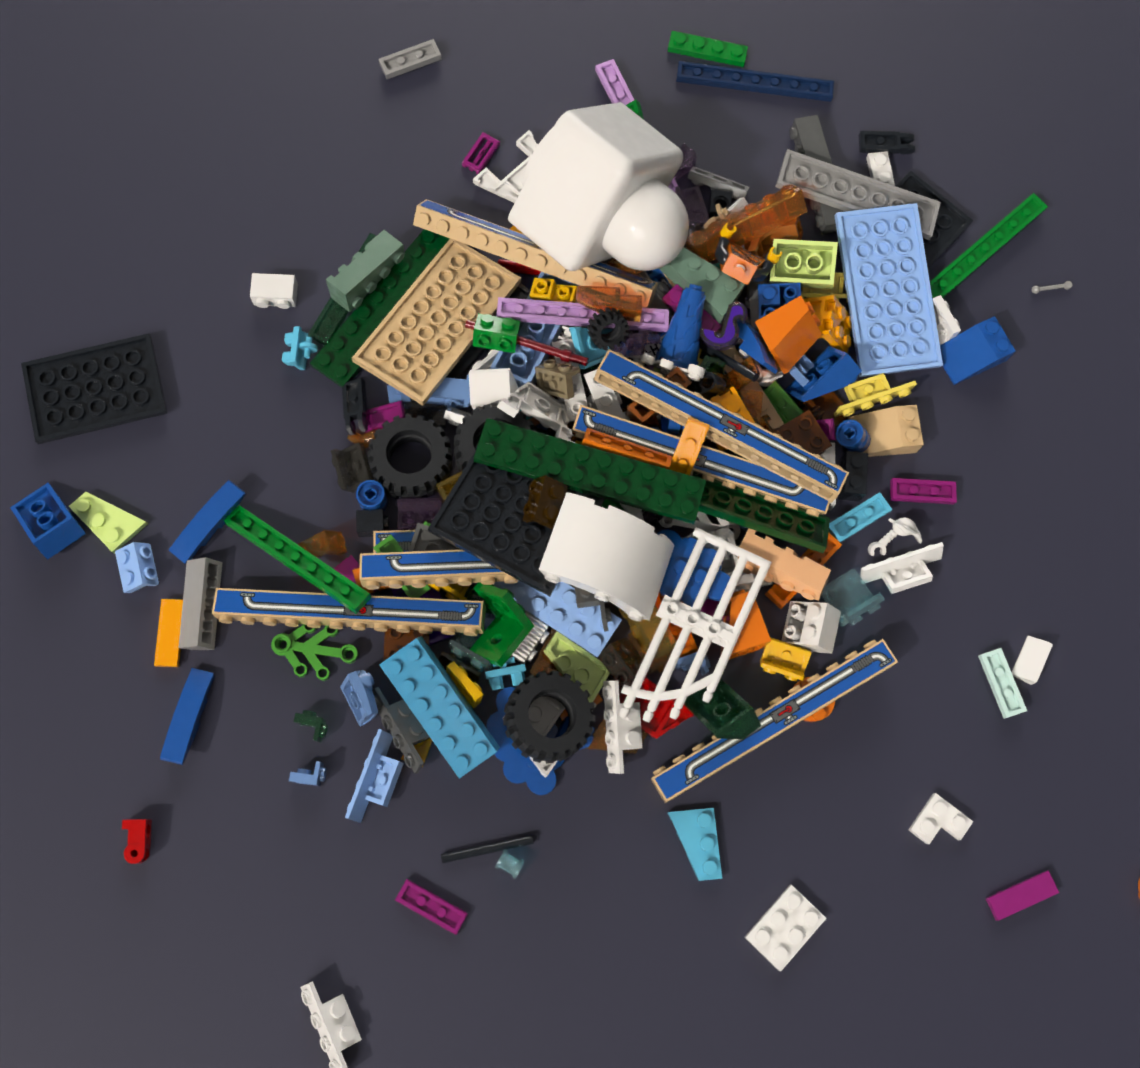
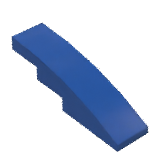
(756, 346)
(207, 521)
(186, 716)

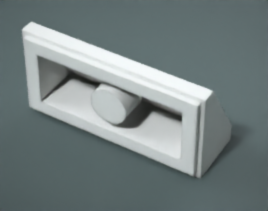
(1031, 660)

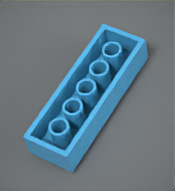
(440, 706)

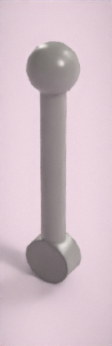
(1067, 285)

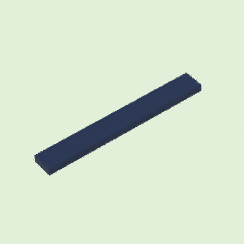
(755, 81)

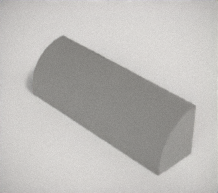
(197, 620)

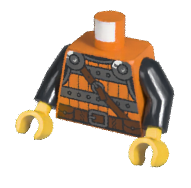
(740, 262)

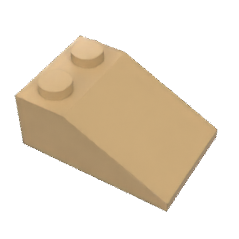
(892, 430)

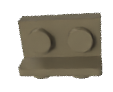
(556, 378)

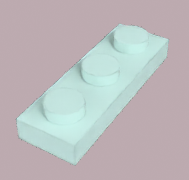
(1002, 683)

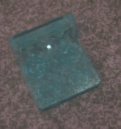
(851, 597)

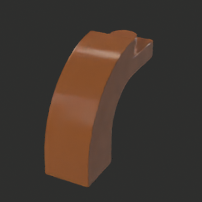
(761, 246)

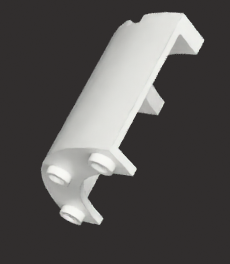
(607, 555)

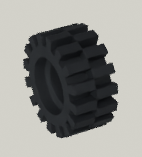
(604, 319)

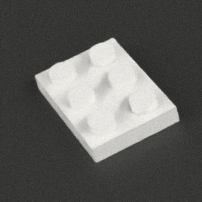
(785, 927)

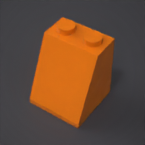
(790, 332)
(754, 633)

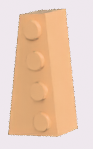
(786, 567)

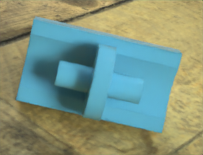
(301, 348)
(516, 672)

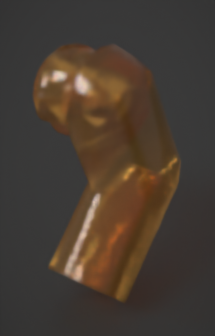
(365, 438)

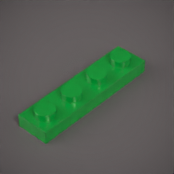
(707, 48)

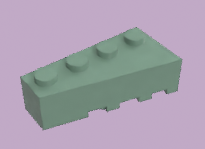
(365, 271)
(718, 287)

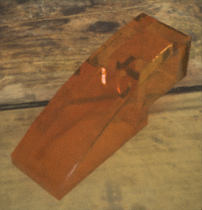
(601, 297)

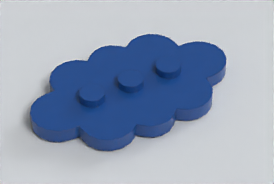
(677, 563)
(517, 767)

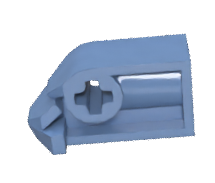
(452, 393)

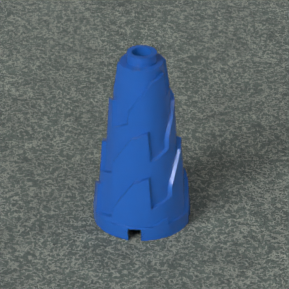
(683, 334)

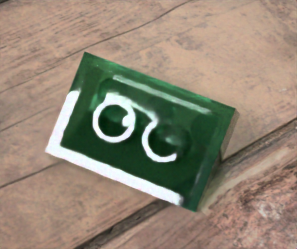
(726, 714)

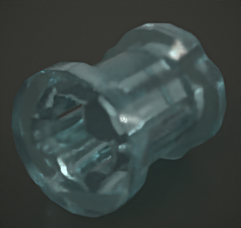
(510, 864)

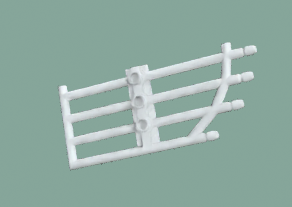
(699, 623)

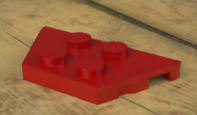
(661, 720)

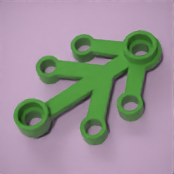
(311, 648)

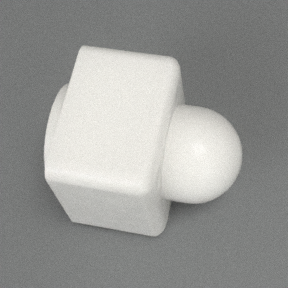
(603, 192)

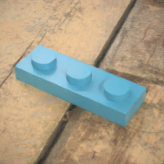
(859, 517)

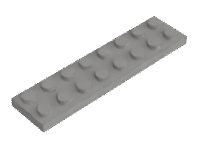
(850, 190)

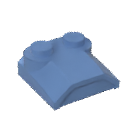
(359, 695)

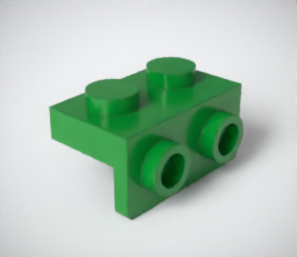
(496, 333)

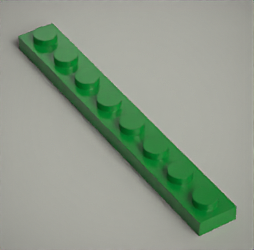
(987, 246)
(298, 559)

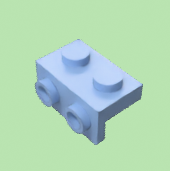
(136, 566)

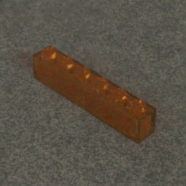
(750, 222)

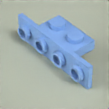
(377, 778)

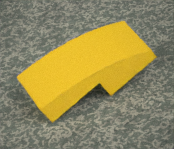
(550, 291)

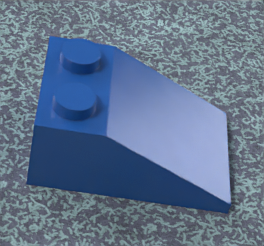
(976, 350)
(831, 372)
(47, 521)

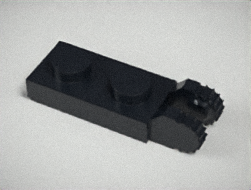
(886, 141)
(354, 405)

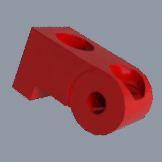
(138, 840)

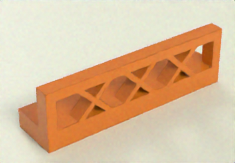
(625, 448)

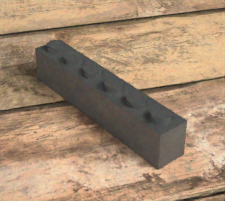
(811, 142)

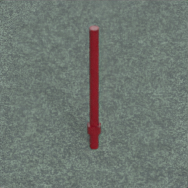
(566, 355)

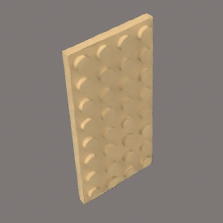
(427, 328)

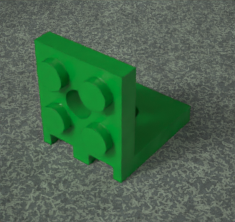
(509, 626)

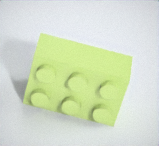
(805, 263)

